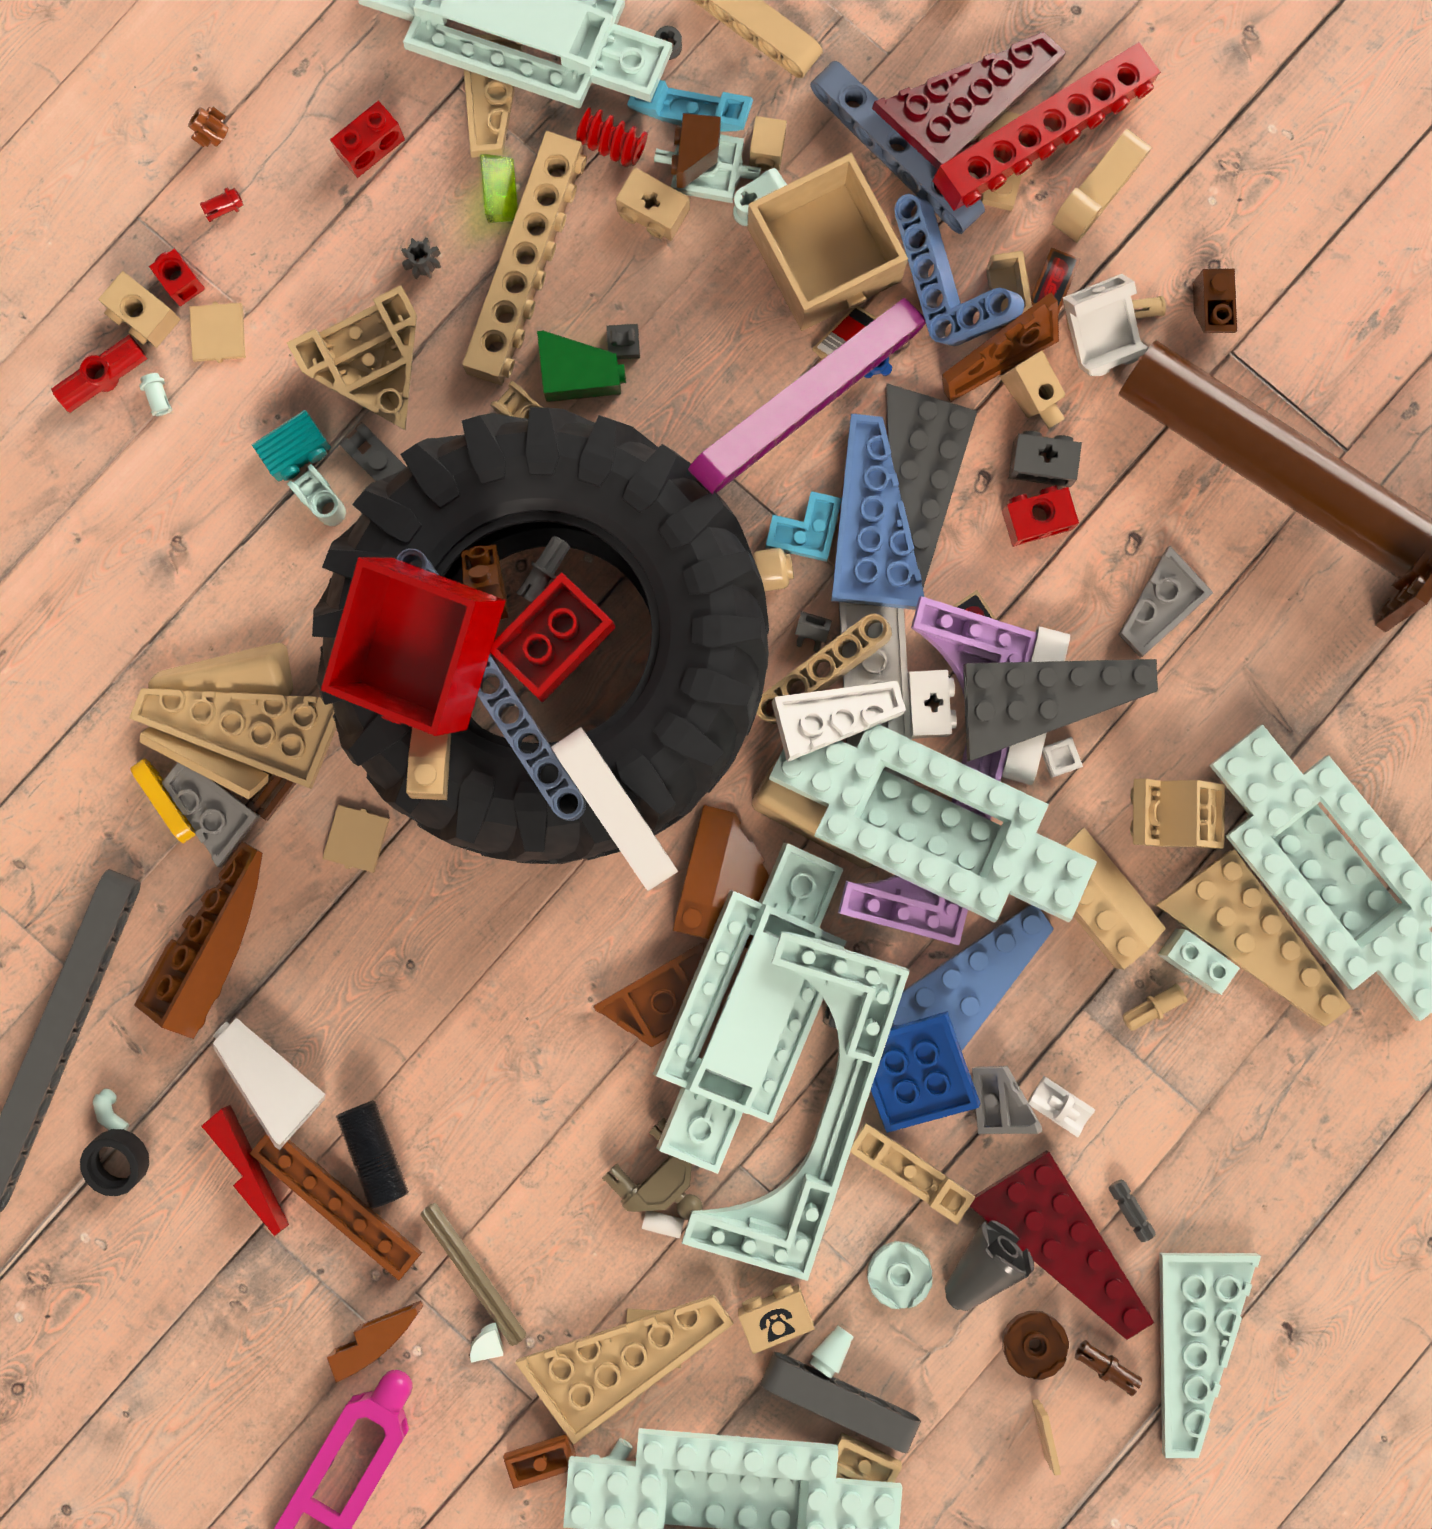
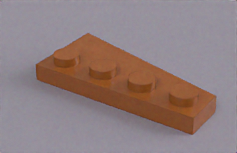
(1010, 346)

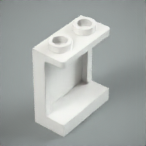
(1104, 325)

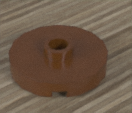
(1040, 1361)

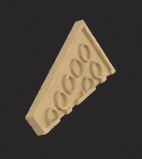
(1244, 924)
(607, 1370)

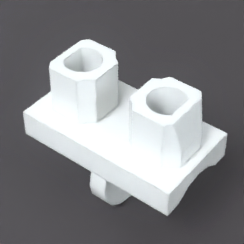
(1060, 1106)

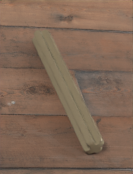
(473, 1274)

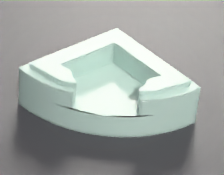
(486, 1344)

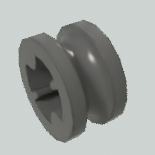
(671, 32)

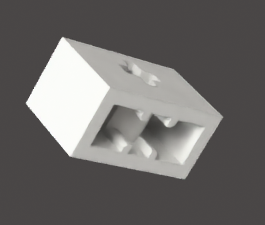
(923, 721)

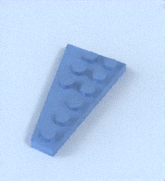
(977, 976)

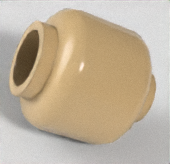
(774, 568)

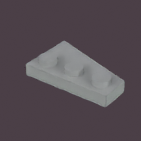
(1164, 603)

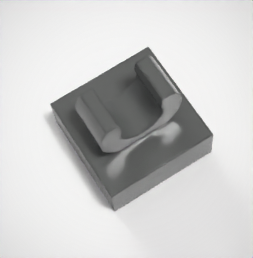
(624, 341)
(814, 628)

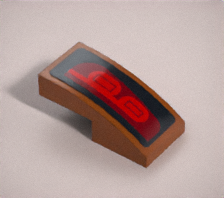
(1055, 276)

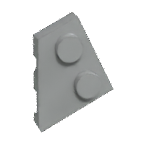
(1002, 1103)

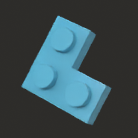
(810, 537)

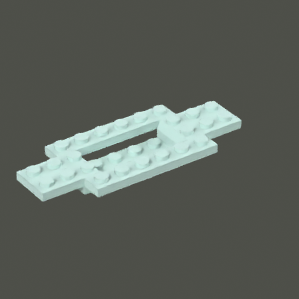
(576, 30)
(931, 837)
(1323, 877)
(761, 1020)
(725, 1486)

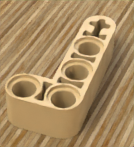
(1101, 186)

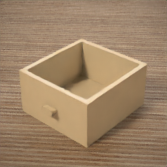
(826, 242)

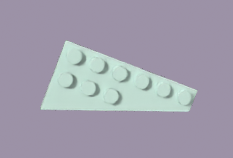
(1198, 1330)

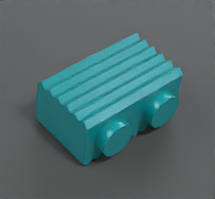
(292, 446)

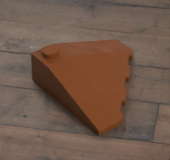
(718, 863)

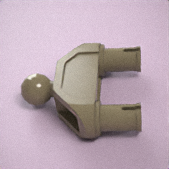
(660, 1188)

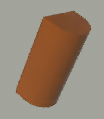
(539, 1460)

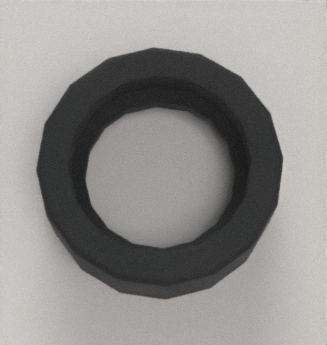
(99, 1178)

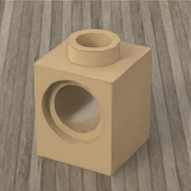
(767, 143)

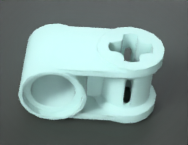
(763, 185)
(315, 493)

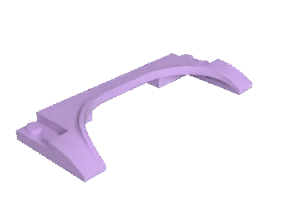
(960, 639)

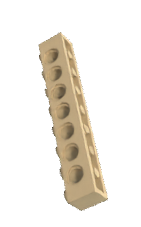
(554, 154)

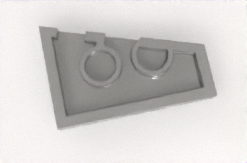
(211, 810)

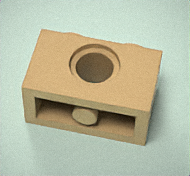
(125, 297)

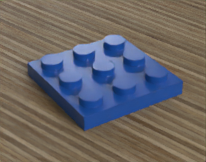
(922, 1074)

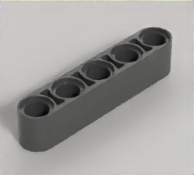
(840, 1402)

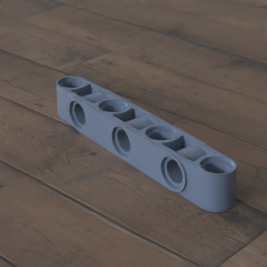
(838, 86)

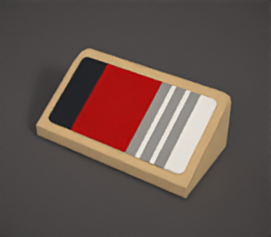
(845, 329)

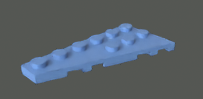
(874, 538)

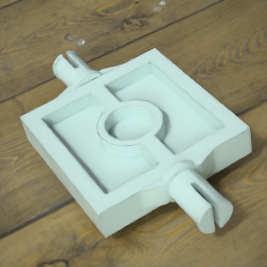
(722, 178)

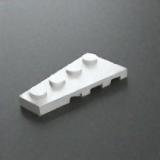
(828, 716)

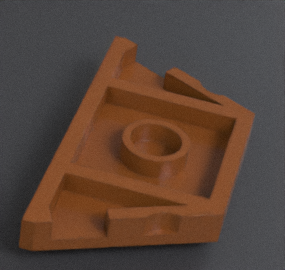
(653, 1002)

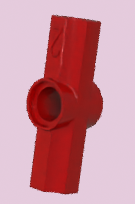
(82, 384)

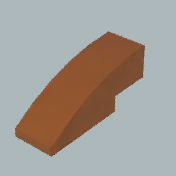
(371, 1341)

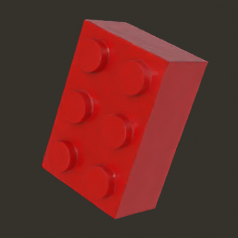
(552, 637)

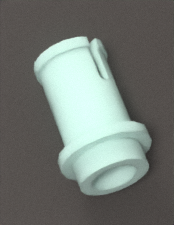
(155, 394)

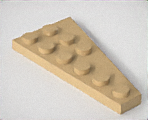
(261, 730)

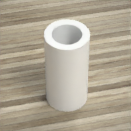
(663, 1224)

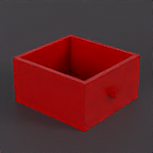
(412, 645)

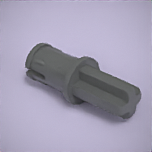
(544, 569)

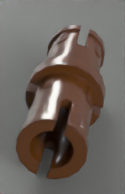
(1108, 1368)

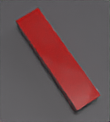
(253, 1186)

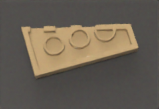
(488, 107)

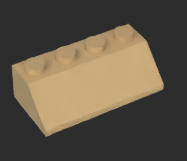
(1112, 908)

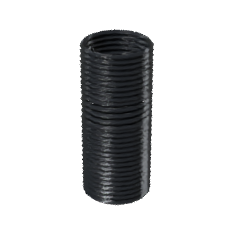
(366, 1141)

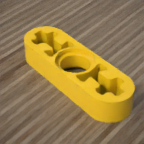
(151, 783)

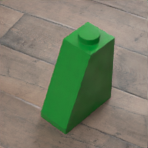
(577, 369)

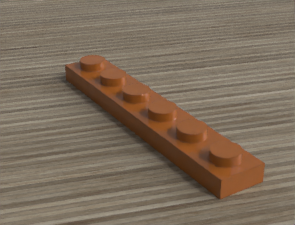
(338, 1205)

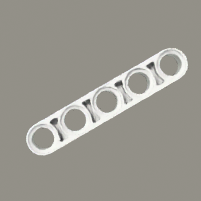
(1024, 757)
(614, 809)

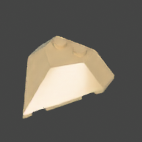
(366, 356)

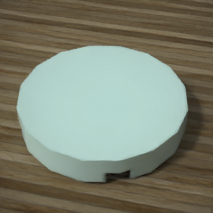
(899, 1275)

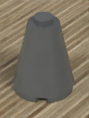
(988, 1267)

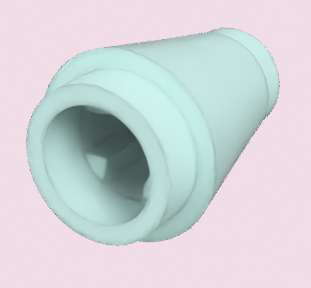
(831, 1352)

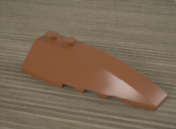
(197, 964)

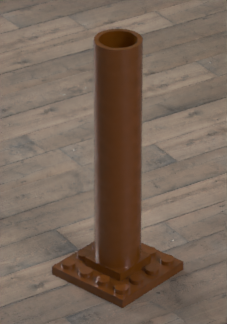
(1291, 471)

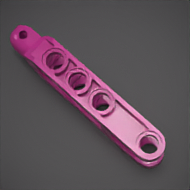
(382, 1407)

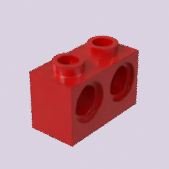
(367, 139)

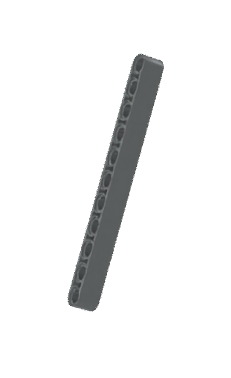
(62, 1023)

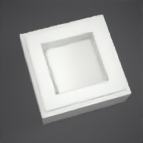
(1061, 757)

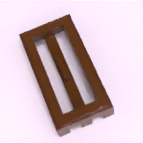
(275, 803)

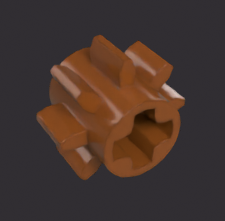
(208, 126)

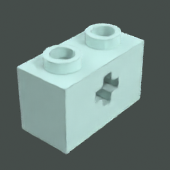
(1198, 961)

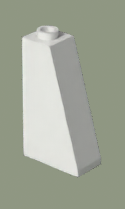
(269, 1083)

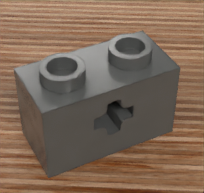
(1029, 466)

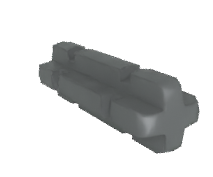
(1132, 1210)

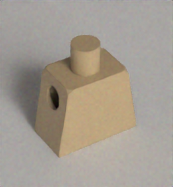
(1033, 379)

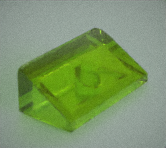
(499, 188)

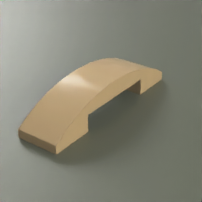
(912, 1173)

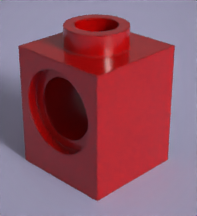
(182, 288)

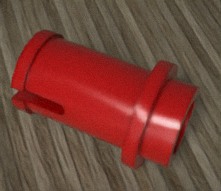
(222, 204)

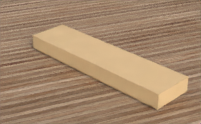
(217, 767)

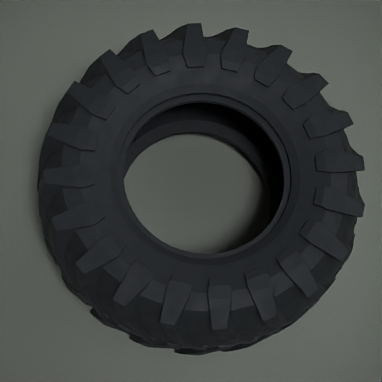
(650, 519)

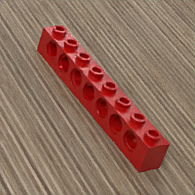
(1130, 67)

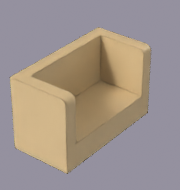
(1009, 272)

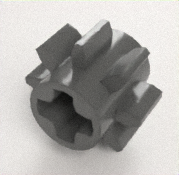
(417, 250)

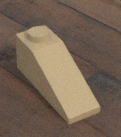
(428, 766)

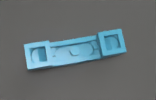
(671, 103)

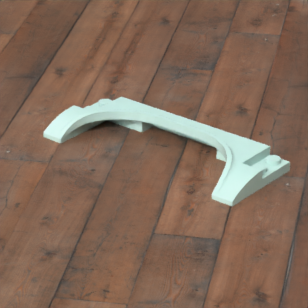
(789, 1222)

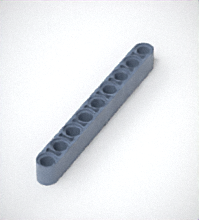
(521, 728)

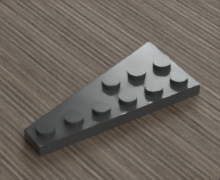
(926, 453)
(1027, 699)

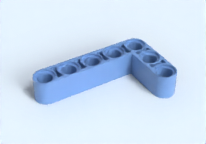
(942, 281)

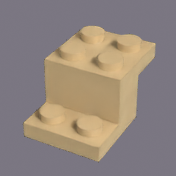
(1178, 813)

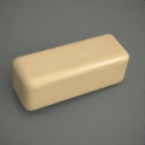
(248, 671)
(796, 813)

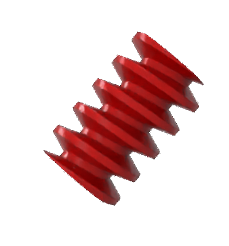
(611, 139)

